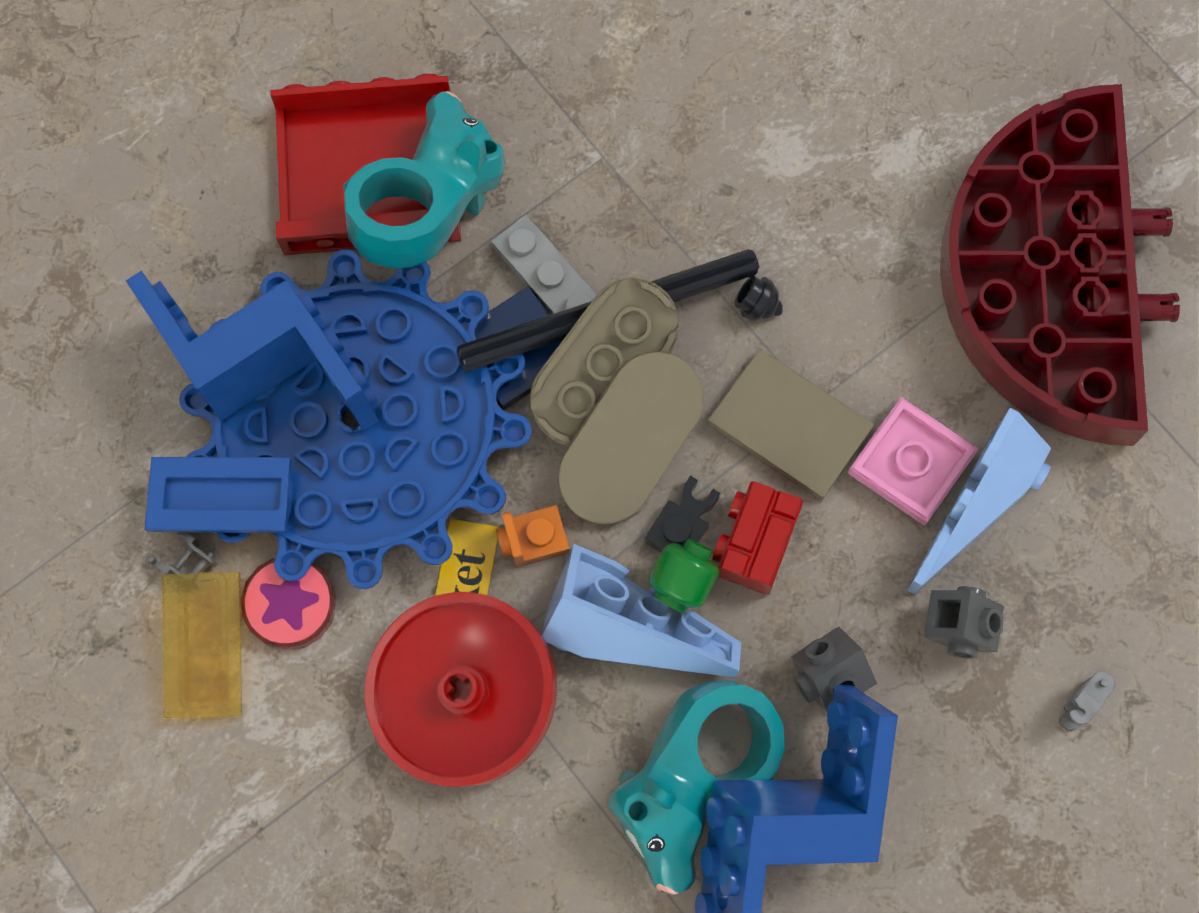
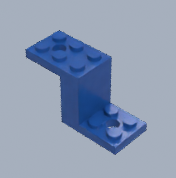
(256, 348)
(802, 819)

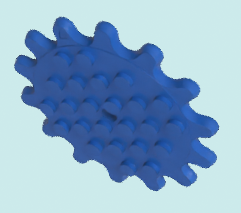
(410, 469)

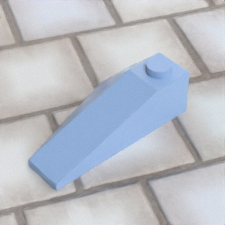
(999, 480)
(616, 620)

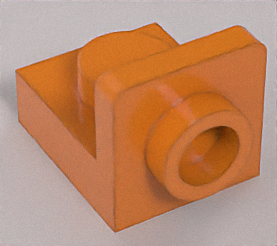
(533, 536)

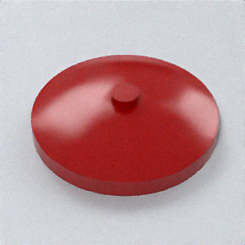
(460, 690)

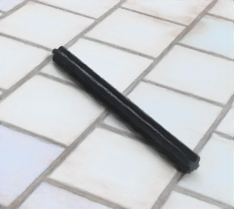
(557, 325)

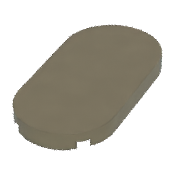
(617, 325)
(630, 437)

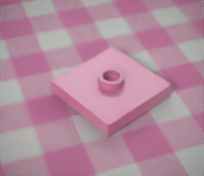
(912, 461)

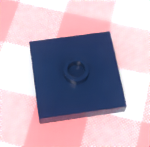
(513, 312)

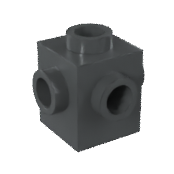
(964, 621)
(831, 662)

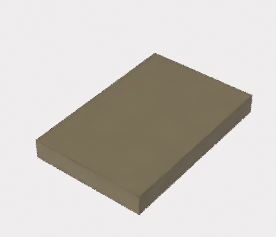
(790, 424)

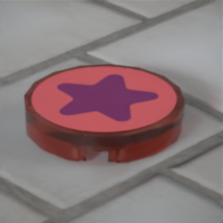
(286, 611)

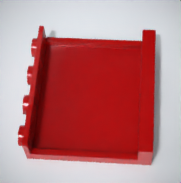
(329, 137)

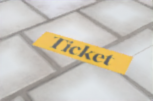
(471, 558)

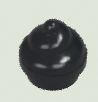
(758, 299)

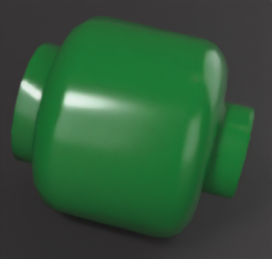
(683, 575)

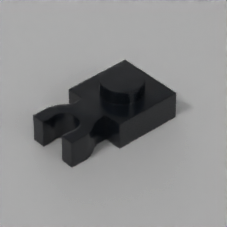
(683, 520)

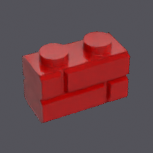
(758, 536)

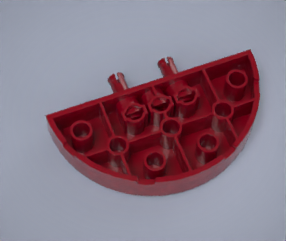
(1047, 268)

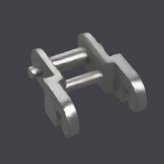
(192, 545)
(1087, 700)

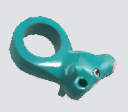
(447, 175)
(668, 798)

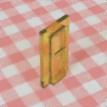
(202, 645)

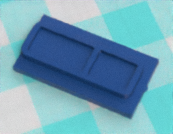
(219, 494)

